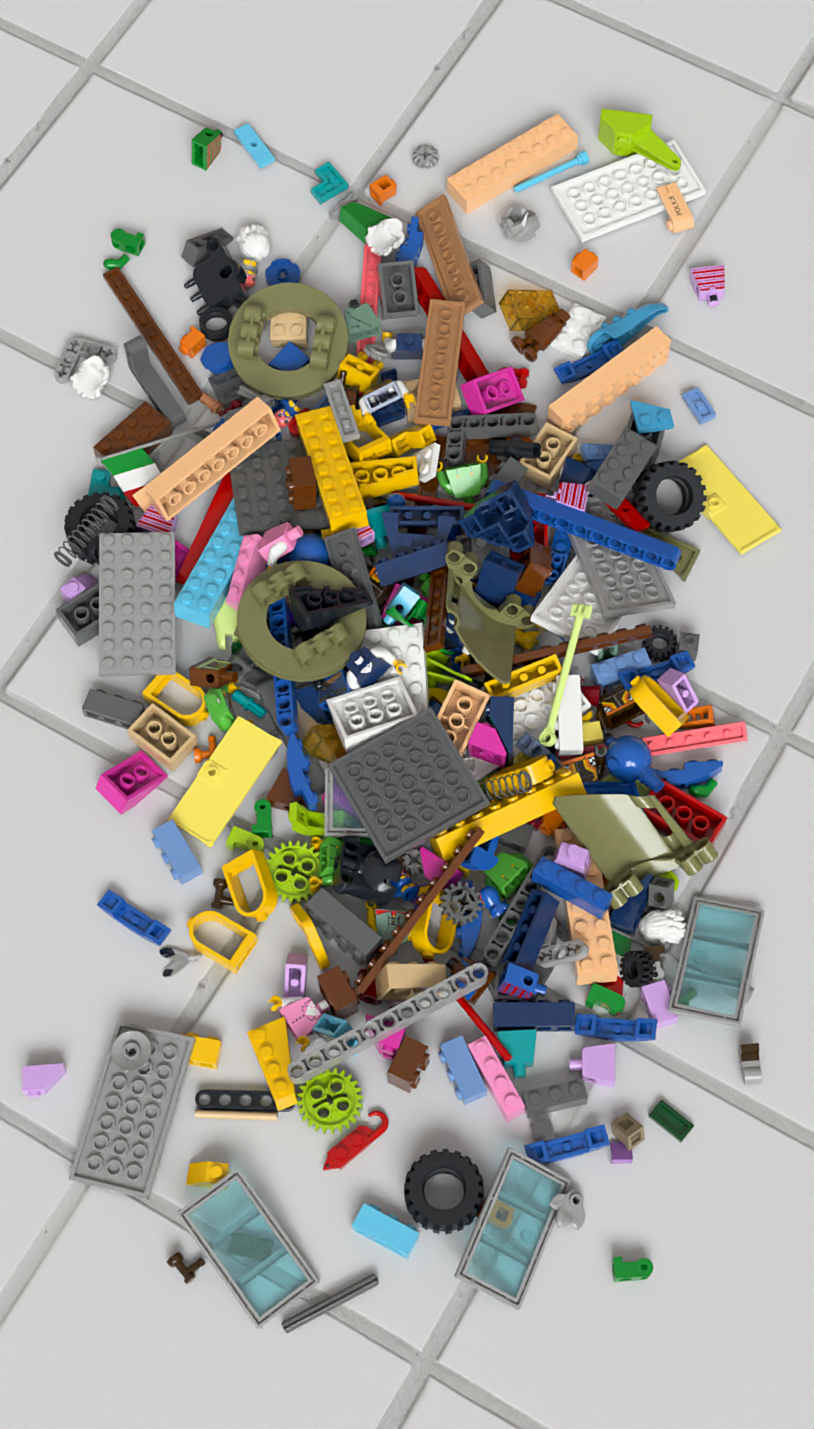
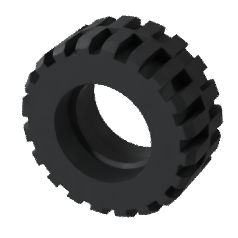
(691, 490)
(123, 517)
(443, 1163)

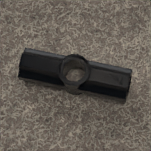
(515, 448)

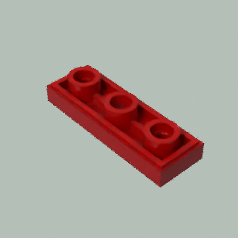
(630, 517)

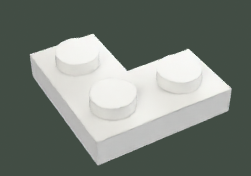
(427, 462)

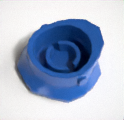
(217, 358)

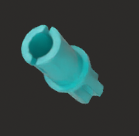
(249, 704)

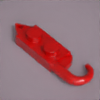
(355, 1143)

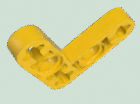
(311, 934)

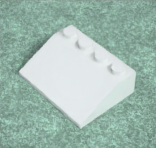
(370, 712)

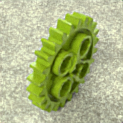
(301, 856)
(336, 1117)

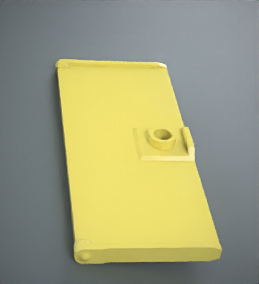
(730, 504)
(224, 781)

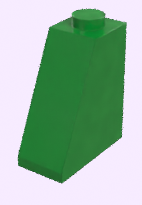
(360, 218)

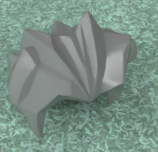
(519, 224)

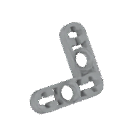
(81, 351)
(552, 950)

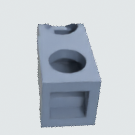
(532, 747)

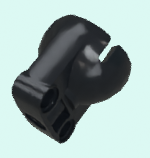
(363, 873)

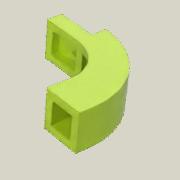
(306, 821)

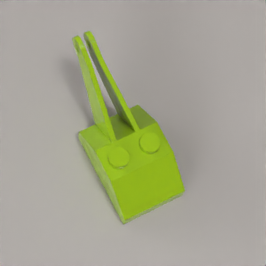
(631, 133)
(436, 665)

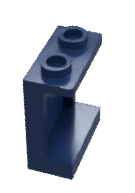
(498, 578)

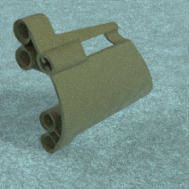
(482, 628)
(626, 841)

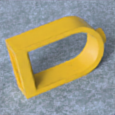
(372, 451)
(160, 683)
(657, 704)
(538, 768)
(237, 866)
(419, 931)
(242, 952)

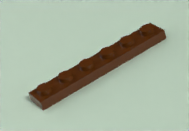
(436, 611)

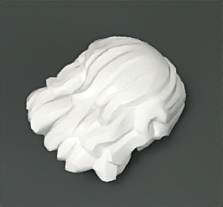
(385, 236)
(253, 242)
(90, 377)
(663, 926)

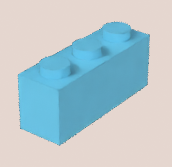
(386, 1230)

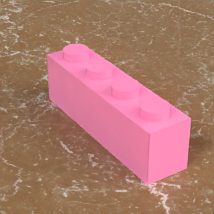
(247, 568)
(496, 1079)

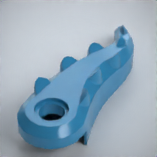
(625, 327)

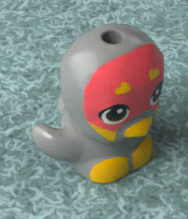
(251, 271)

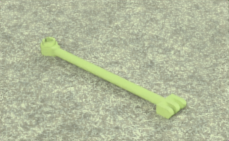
(579, 612)

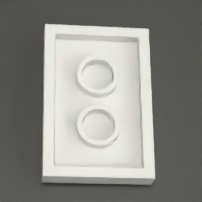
(576, 333)

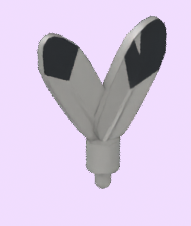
(180, 960)

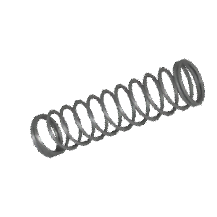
(68, 560)
(507, 789)

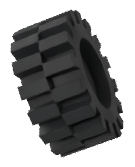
(660, 653)
(629, 968)

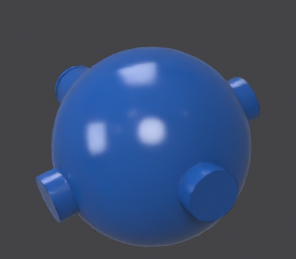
(309, 548)
(630, 760)

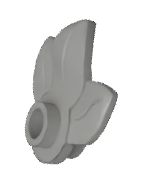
(568, 1211)

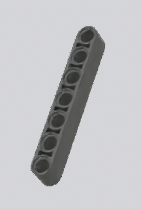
(267, 695)
(512, 913)

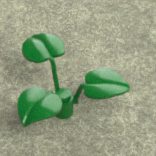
(417, 612)

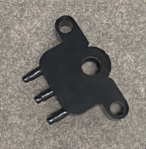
(213, 279)

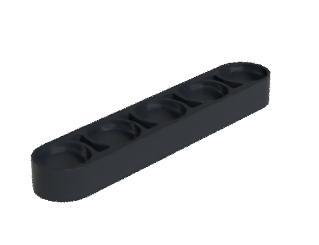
(235, 1105)

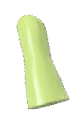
(225, 625)

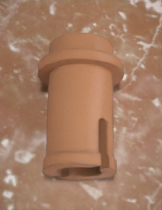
(212, 404)

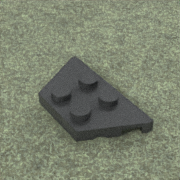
(543, 973)

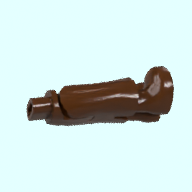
(541, 335)

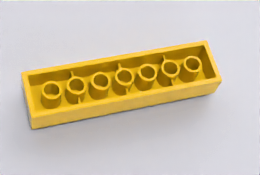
(332, 470)
(510, 811)

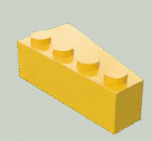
(385, 475)
(273, 1054)

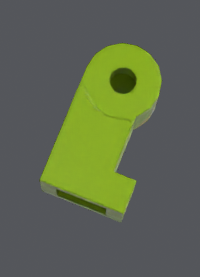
(244, 840)

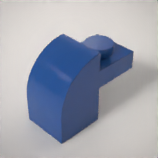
(482, 856)

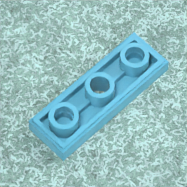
(254, 145)

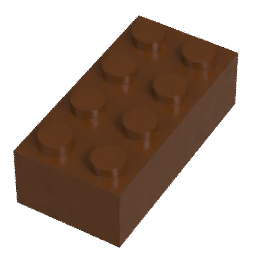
(138, 428)

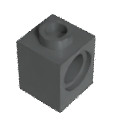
(690, 643)
(241, 662)
(664, 886)

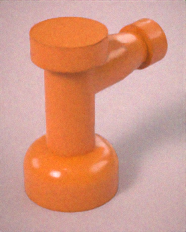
(199, 755)

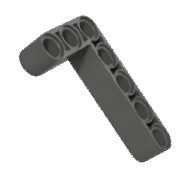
(151, 383)
(486, 427)

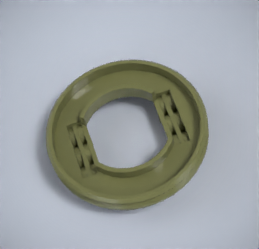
(328, 349)
(313, 658)

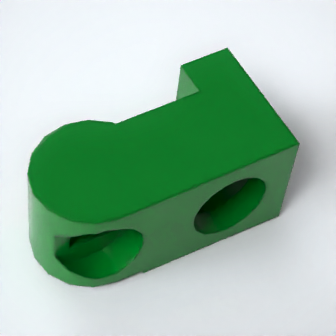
(128, 242)
(264, 819)
(606, 999)
(631, 1270)

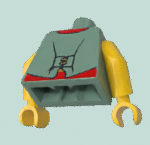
(384, 921)

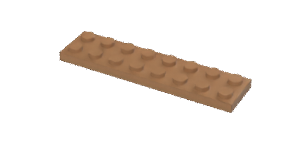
(449, 254)
(440, 363)

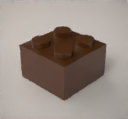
(301, 483)
(537, 569)
(338, 993)
(408, 1064)

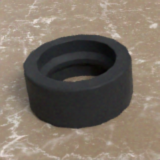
(215, 312)

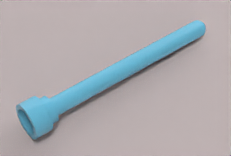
(580, 159)

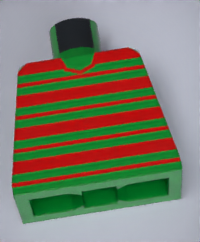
(206, 147)

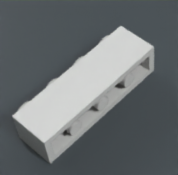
(569, 718)

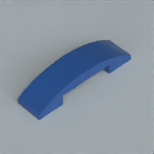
(584, 367)
(680, 662)
(133, 919)
(616, 1029)
(568, 1146)

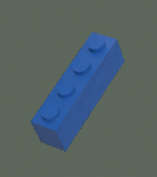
(572, 887)

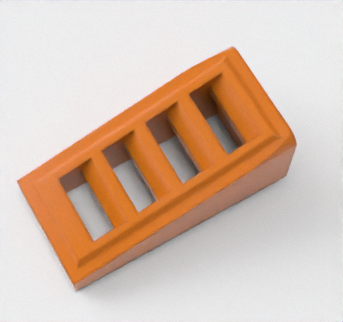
(702, 711)

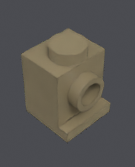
(628, 1131)

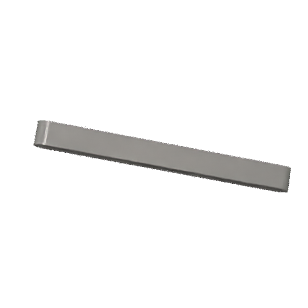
(382, 1032)

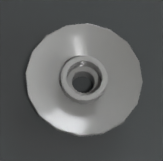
(125, 1044)

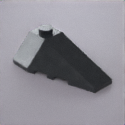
(319, 607)

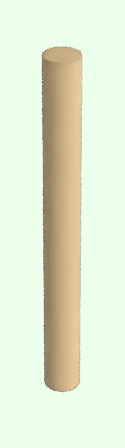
(240, 1115)

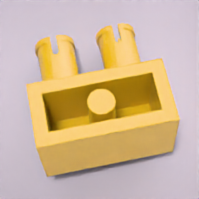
(359, 371)

